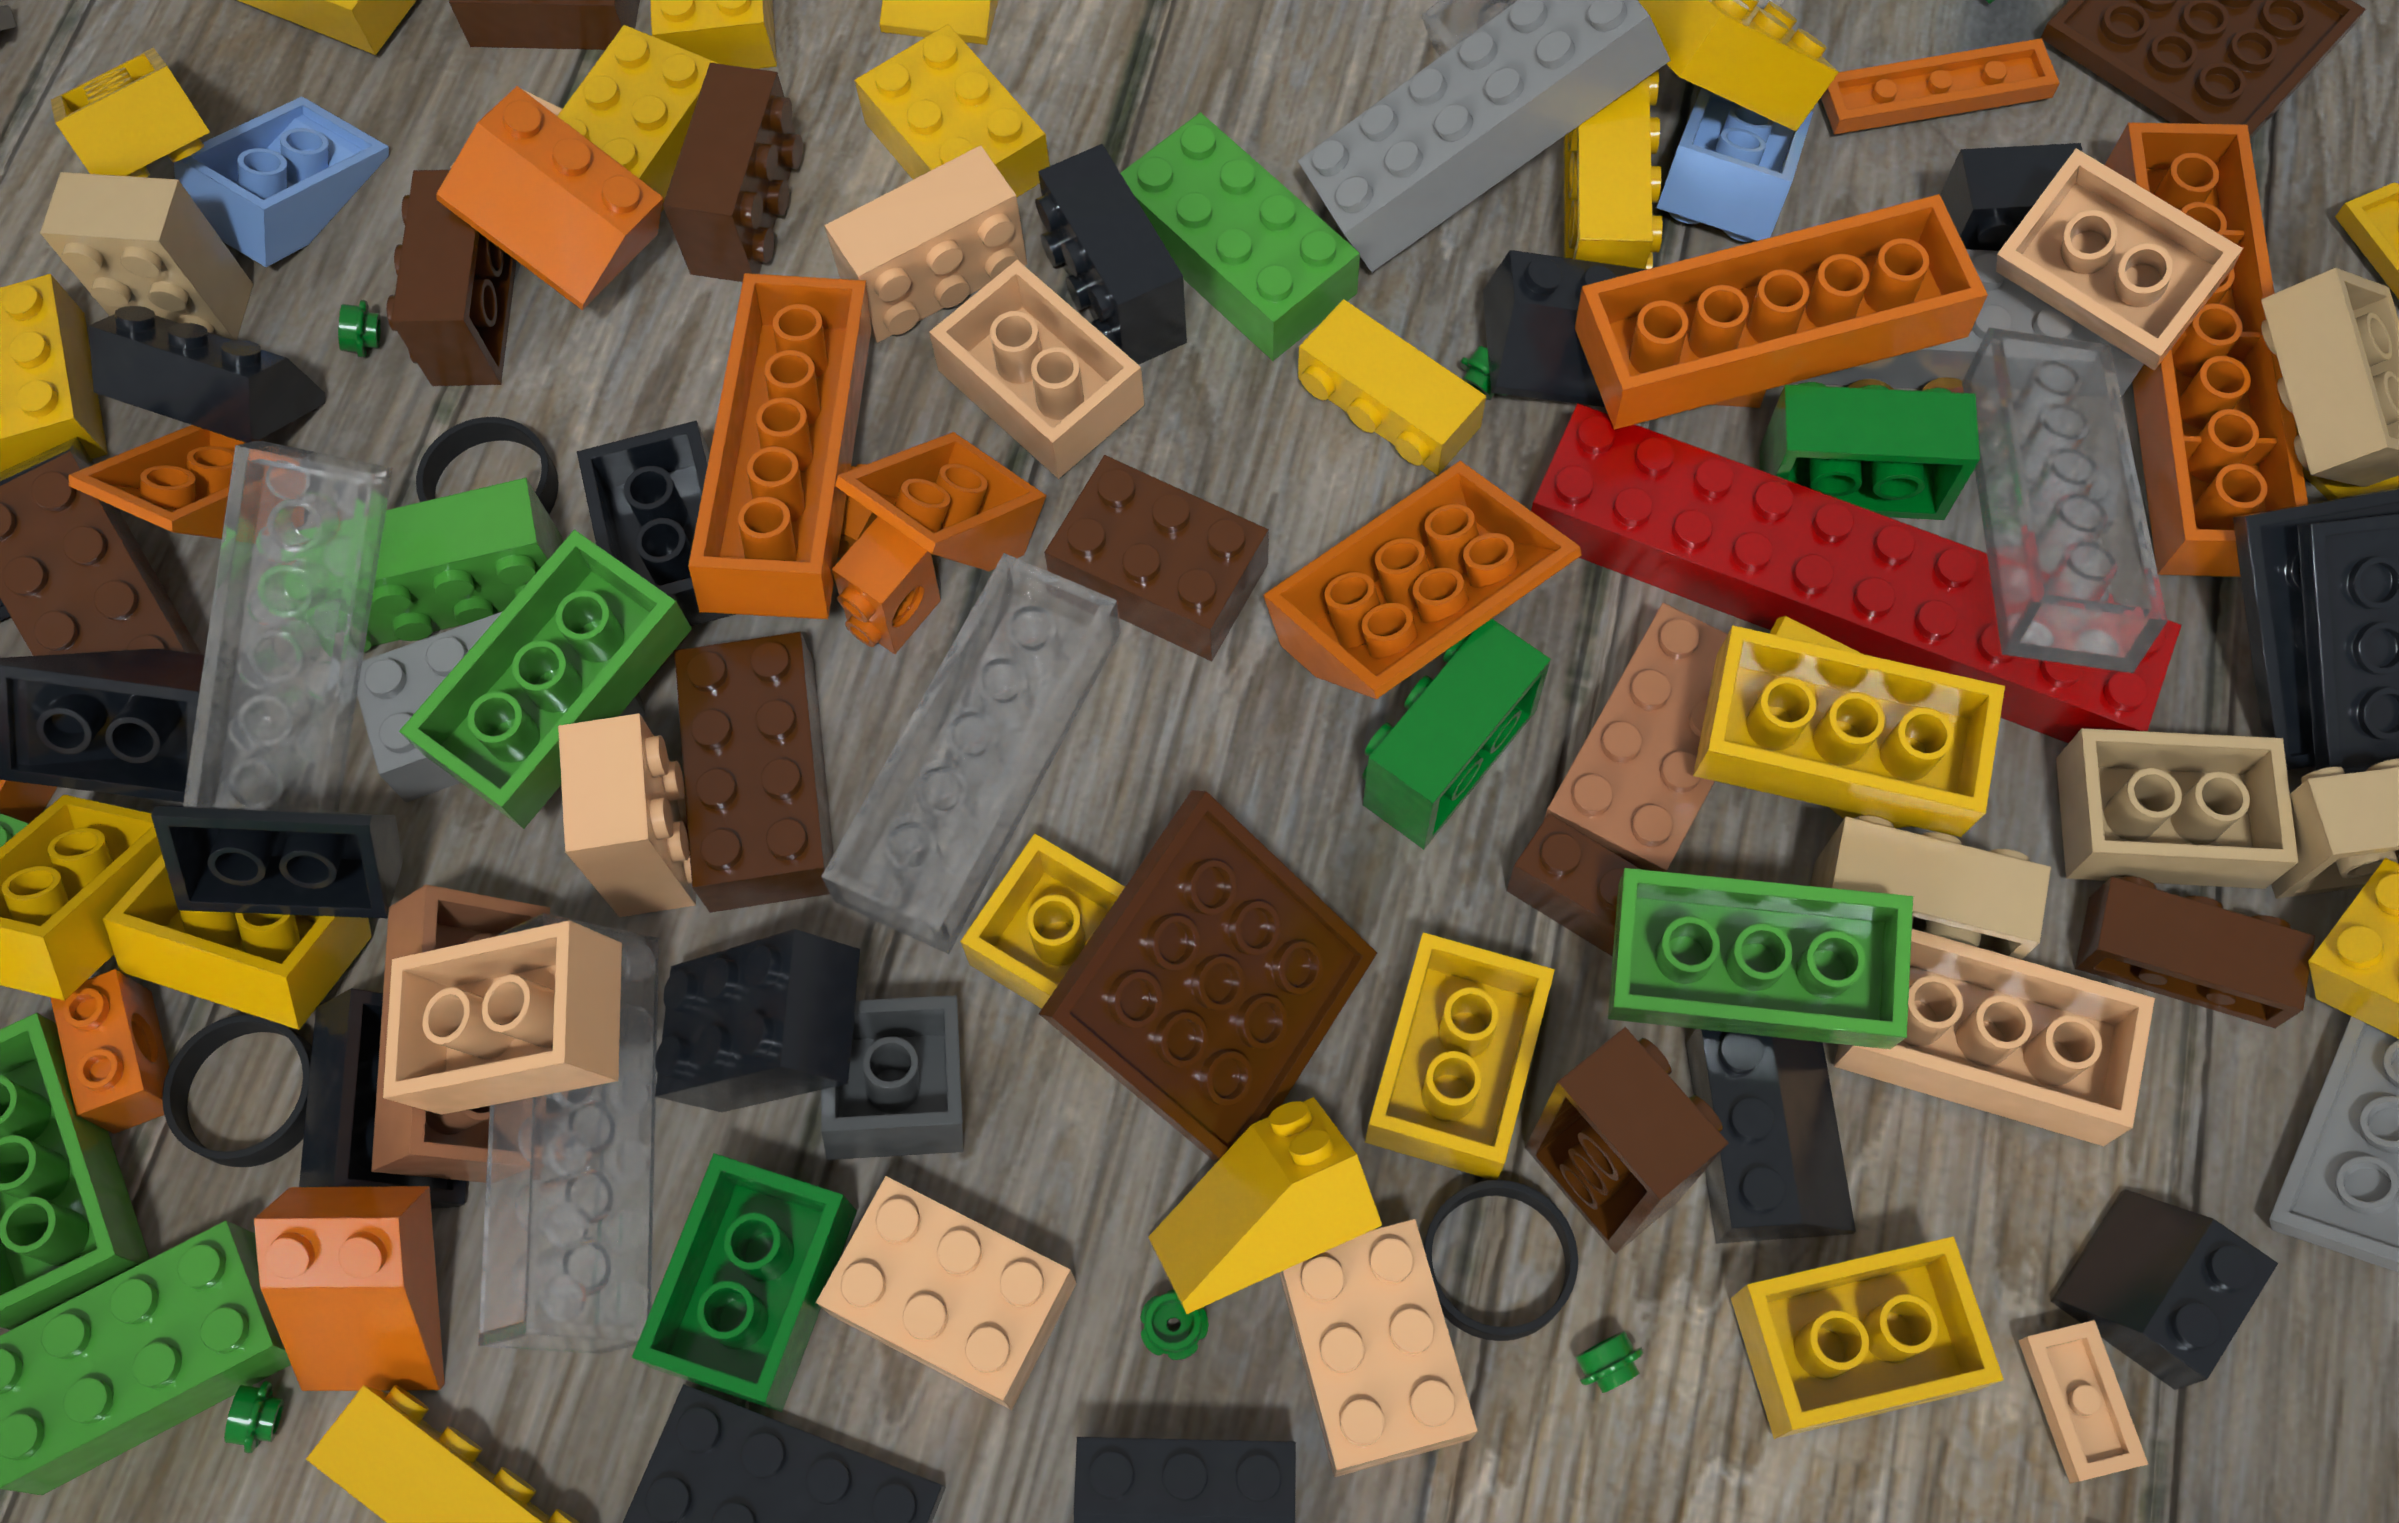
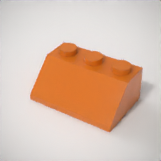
(550, 198)

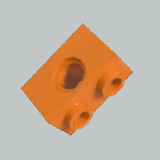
(885, 586)
(112, 1051)

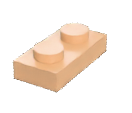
(2082, 1402)

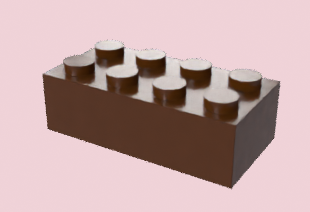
(78, 572)
(753, 772)
(1624, 1138)

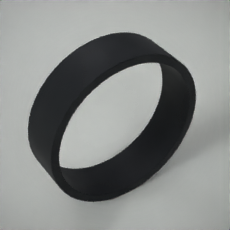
(476, 432)
(189, 1061)
(1552, 1215)

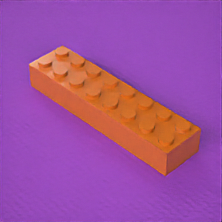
(2212, 408)

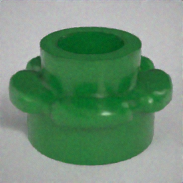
(358, 328)
(1478, 371)
(1160, 1339)
(1609, 1362)
(253, 1416)

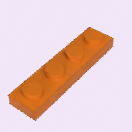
(1940, 86)

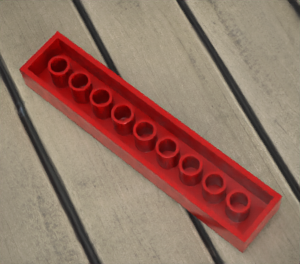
(1845, 571)

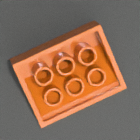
(1414, 582)

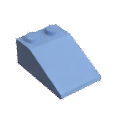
(1732, 169)
(279, 178)

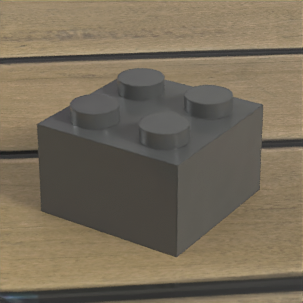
(900, 1082)

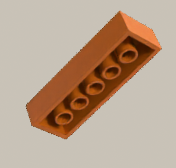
(1778, 311)
(777, 446)

